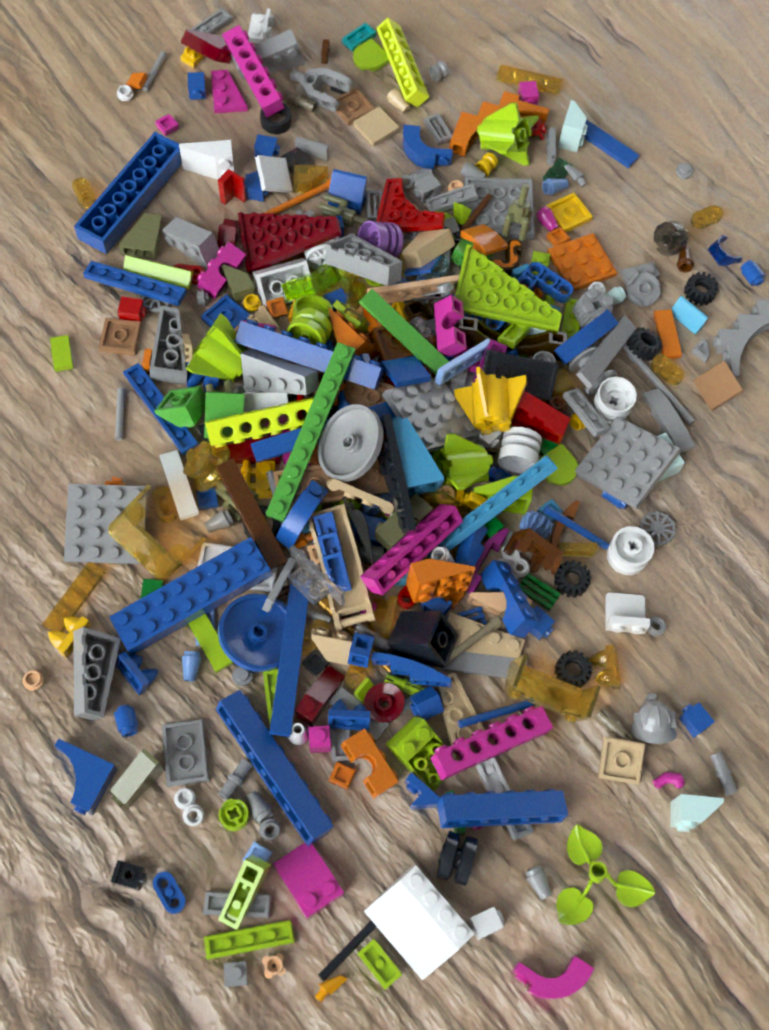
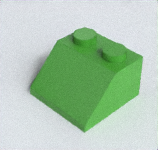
(182, 406)

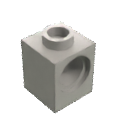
(426, 188)

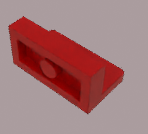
(231, 186)

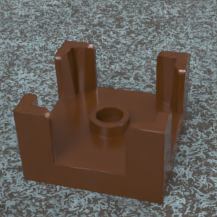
(388, 345)
(527, 540)

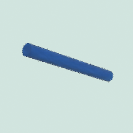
(575, 527)
(494, 713)

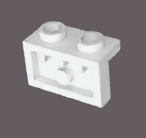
(260, 27)

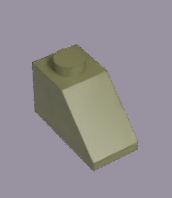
(238, 283)

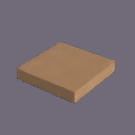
(353, 106)
(120, 336)
(718, 385)

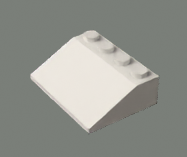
(419, 922)

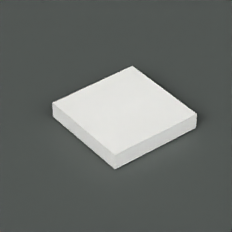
(273, 174)

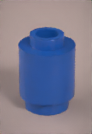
(753, 273)
(126, 721)

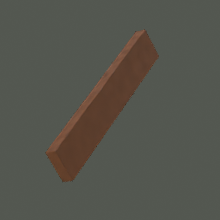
(251, 513)

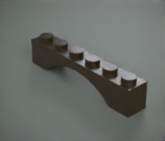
(530, 345)

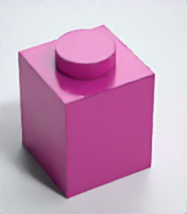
(528, 92)
(319, 739)

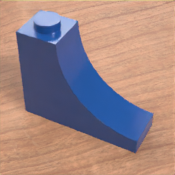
(91, 775)

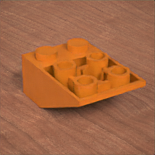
(348, 335)
(437, 579)

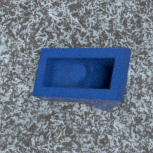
(426, 797)

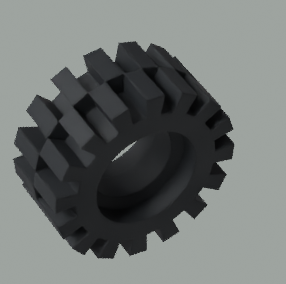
(701, 280)
(644, 344)
(570, 589)
(581, 661)

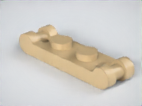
(352, 492)

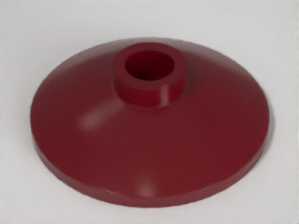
(384, 693)

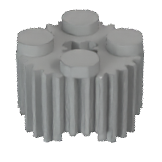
(591, 305)

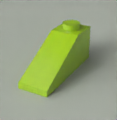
(244, 891)

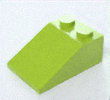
(520, 506)

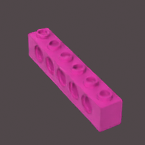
(253, 71)
(411, 549)
(448, 767)

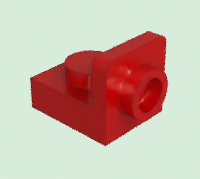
(539, 128)

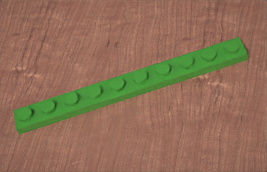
(310, 432)

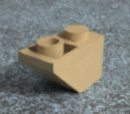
(332, 645)

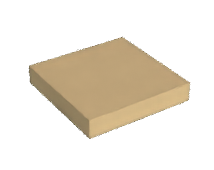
(376, 126)
(621, 760)

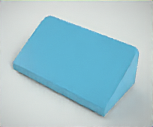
(689, 315)

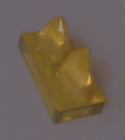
(609, 659)

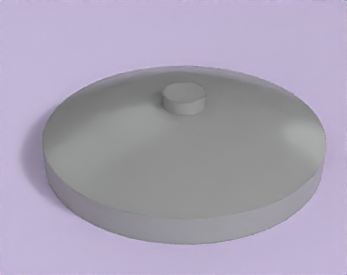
(350, 442)

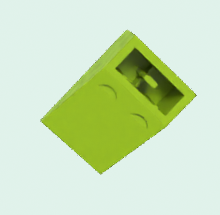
(414, 748)

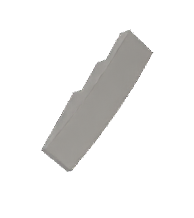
(668, 419)

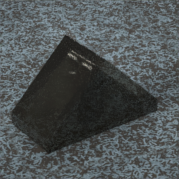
(297, 157)

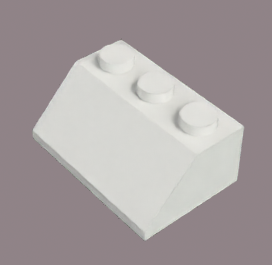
(269, 280)
(260, 399)

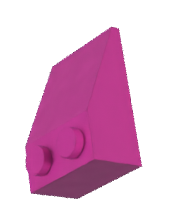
(308, 880)

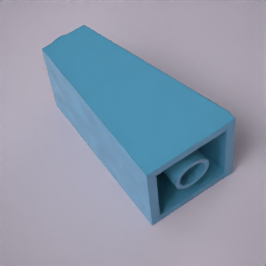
(418, 466)

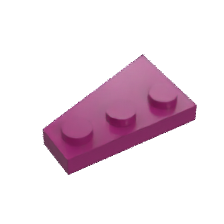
(225, 93)

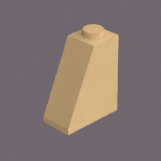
(427, 247)

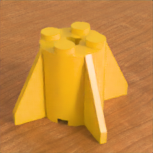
(491, 401)

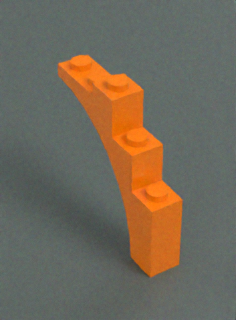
(466, 127)

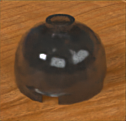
(671, 238)

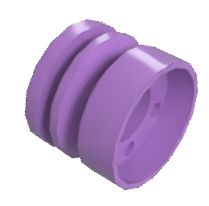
(383, 236)

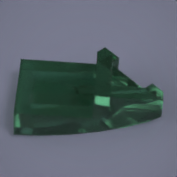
(557, 171)

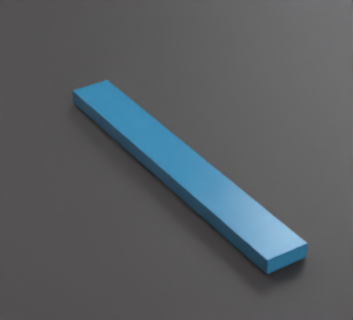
(498, 502)

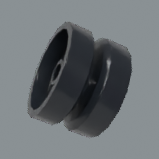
(458, 858)

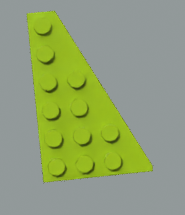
(497, 296)

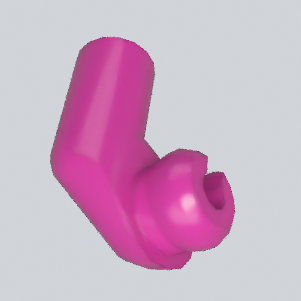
(669, 777)

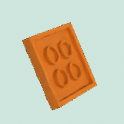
(582, 261)

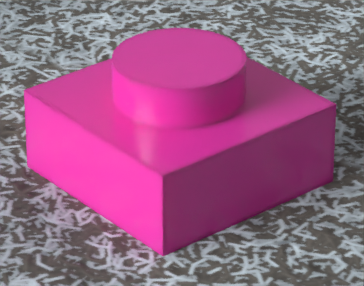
(167, 124)

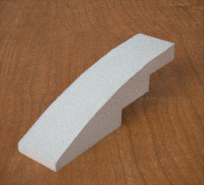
(179, 485)

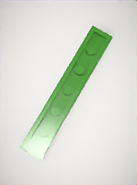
(403, 331)

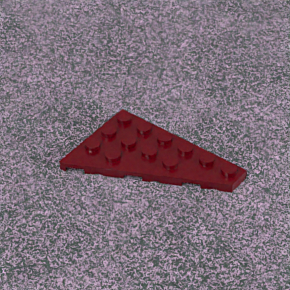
(274, 237)

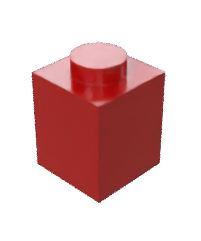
(131, 309)

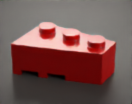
(540, 417)

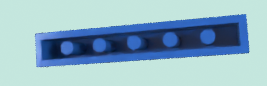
(501, 808)

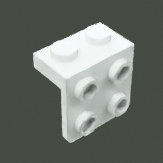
(625, 613)

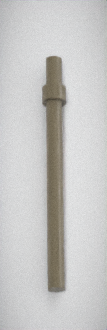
(495, 622)

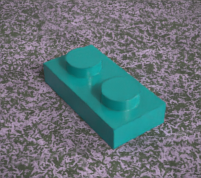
(358, 36)

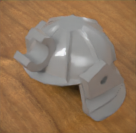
(654, 722)

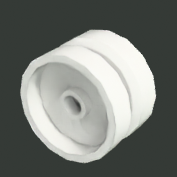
(630, 550)

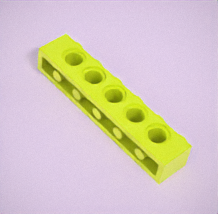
(402, 62)
(215, 426)

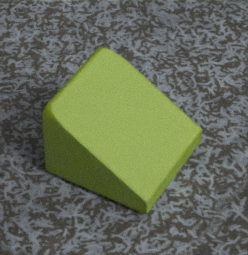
(461, 213)
(363, 688)

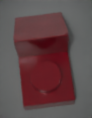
(228, 232)

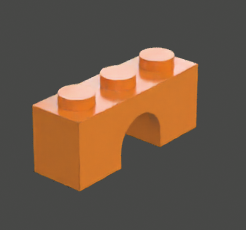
(363, 747)

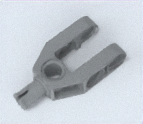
(313, 81)

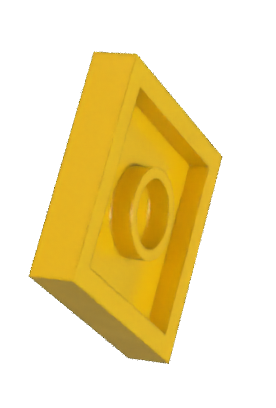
(570, 212)

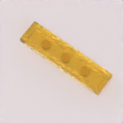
(515, 76)
(354, 294)
(74, 597)

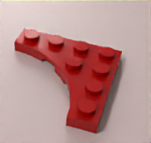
(398, 210)

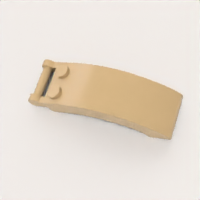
(359, 597)

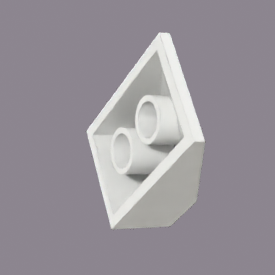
(207, 158)

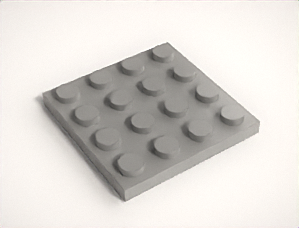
(503, 193)
(431, 412)
(627, 462)
(87, 522)

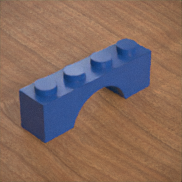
(263, 146)
(519, 615)

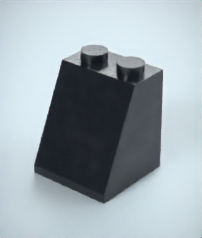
(423, 637)

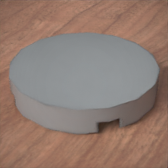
(643, 289)

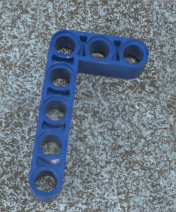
(539, 281)

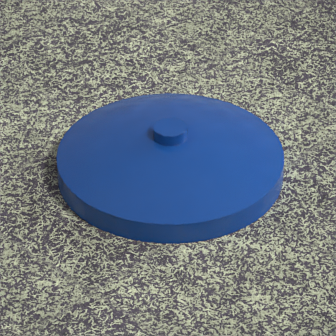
(251, 634)

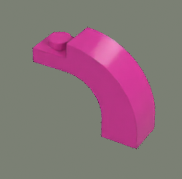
(569, 982)

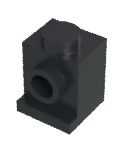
(119, 875)

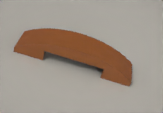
(570, 513)

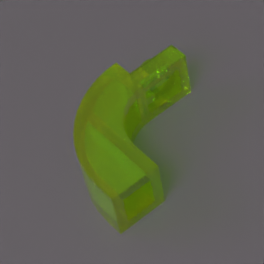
(313, 283)

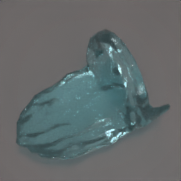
(440, 273)

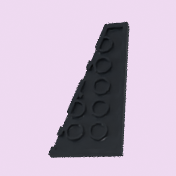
(393, 473)

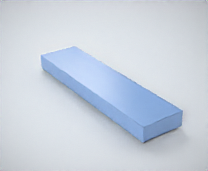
(461, 363)

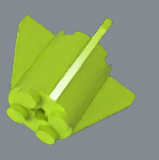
(507, 133)
(218, 353)
(462, 462)

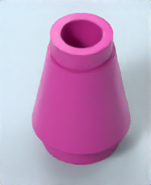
(547, 219)

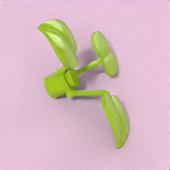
(575, 907)

